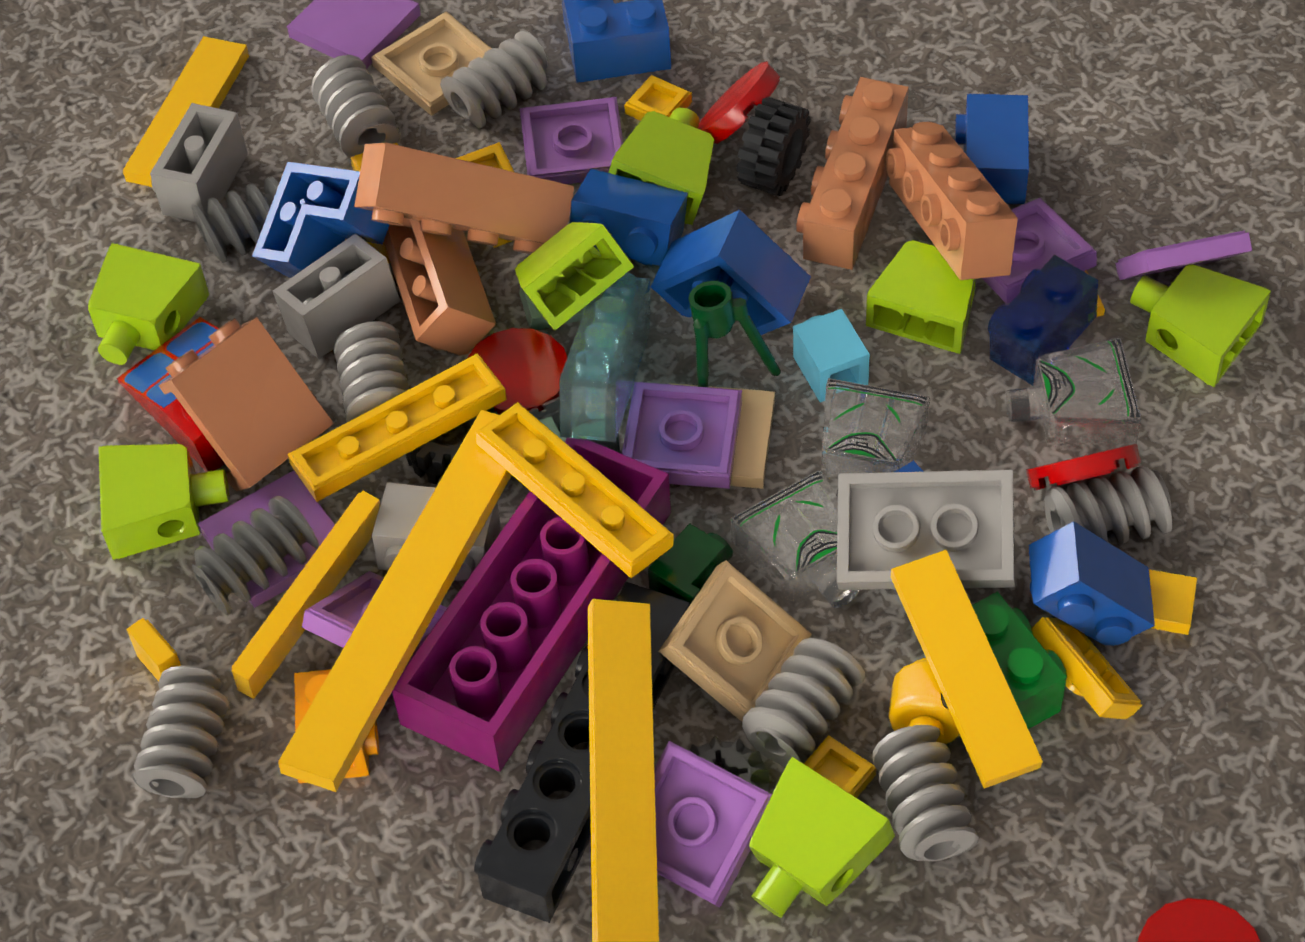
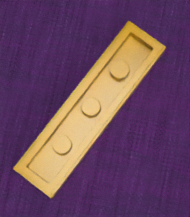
(203, 82)
(396, 427)
(575, 490)
(312, 585)
(966, 669)

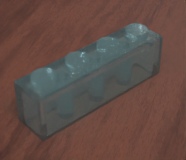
(605, 361)

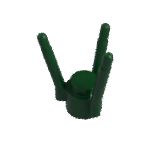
(713, 317)

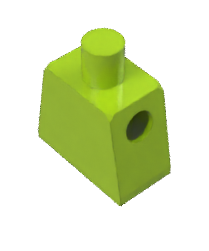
(669, 155)
(570, 271)
(921, 299)
(143, 300)
(1201, 318)
(153, 496)
(814, 839)

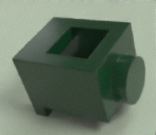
(688, 563)

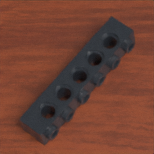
(538, 878)

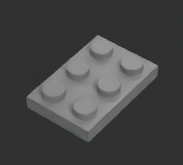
(915, 514)

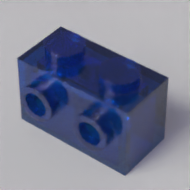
(1043, 317)

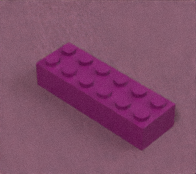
(518, 622)

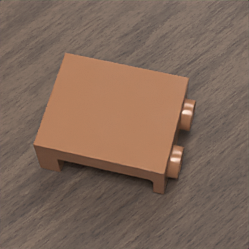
(246, 401)

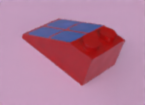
(147, 374)

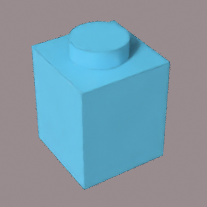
(830, 349)

